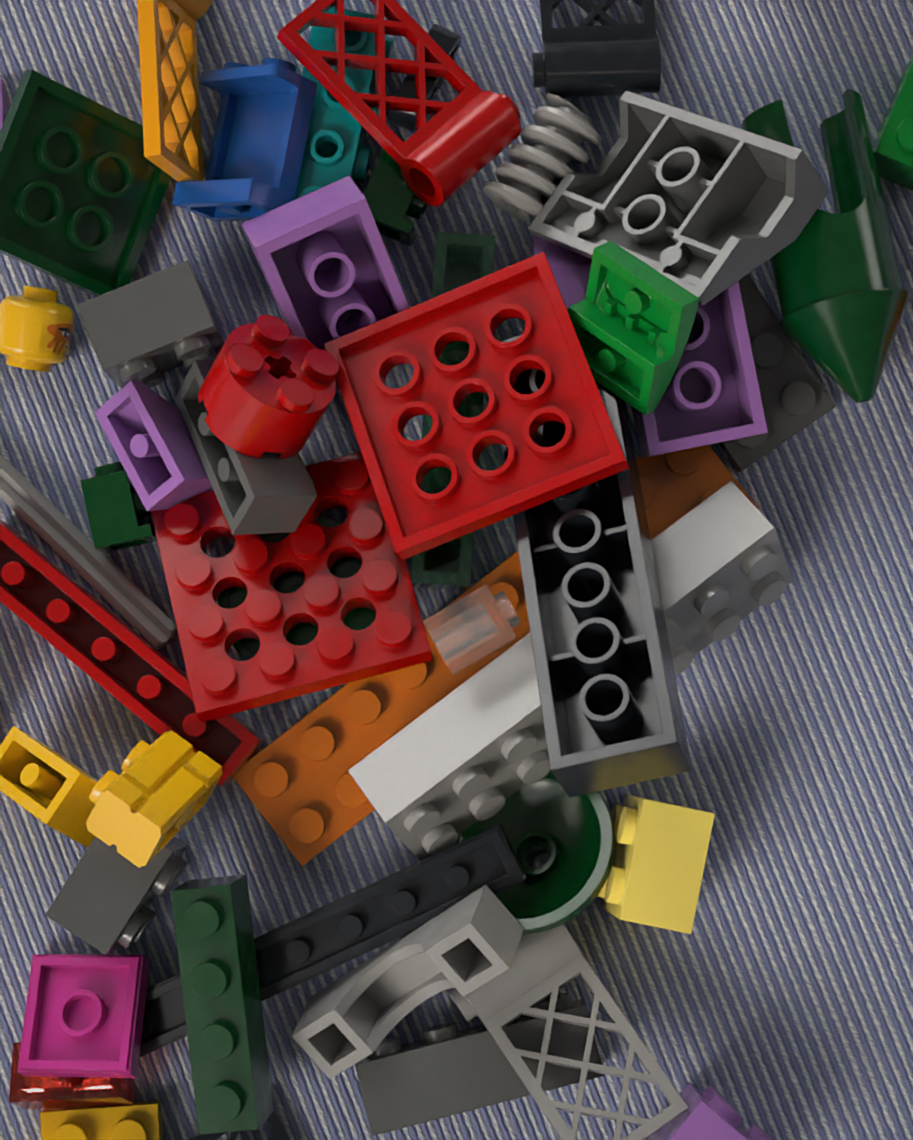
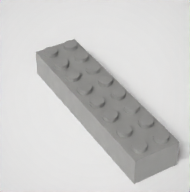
(490, 731)

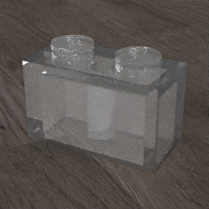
(472, 629)

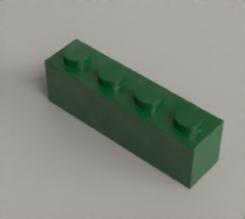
(222, 1004)

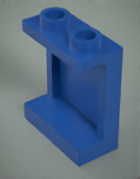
(254, 143)

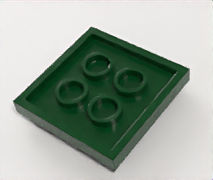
(75, 187)

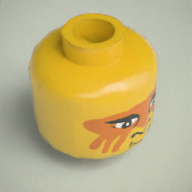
(35, 329)

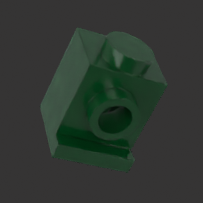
(393, 201)
(115, 510)

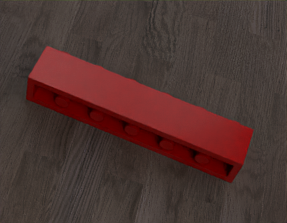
(115, 654)

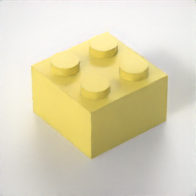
(657, 863)

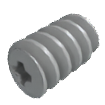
(541, 158)

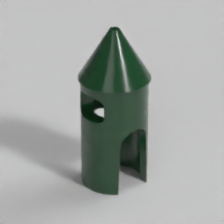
(841, 273)

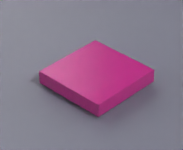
(84, 1015)

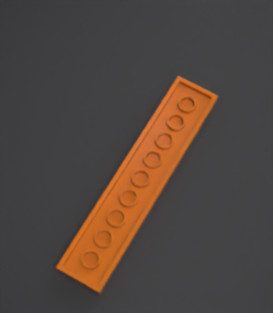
(304, 774)

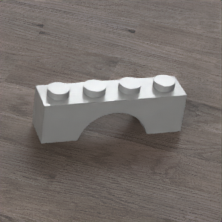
(453, 950)

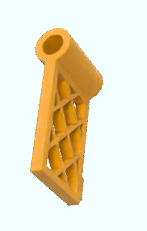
(171, 86)

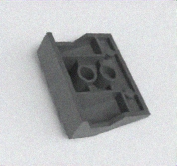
(686, 197)

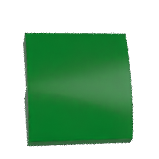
(632, 326)

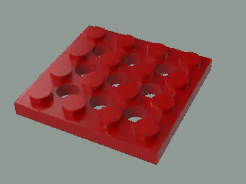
(531, 472)
(280, 668)

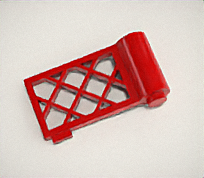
(448, 146)

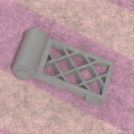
(538, 970)

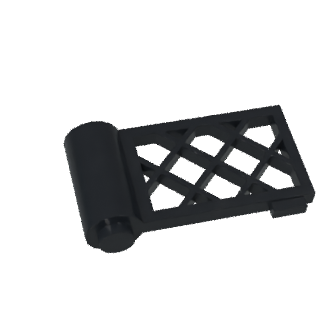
(597, 58)

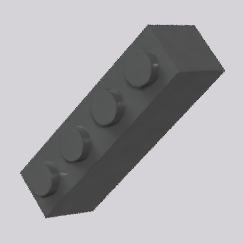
(465, 1068)

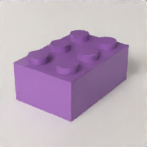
(326, 263)
(713, 388)

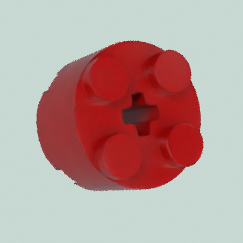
(267, 389)

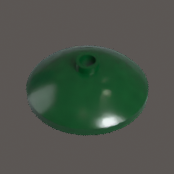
(579, 847)

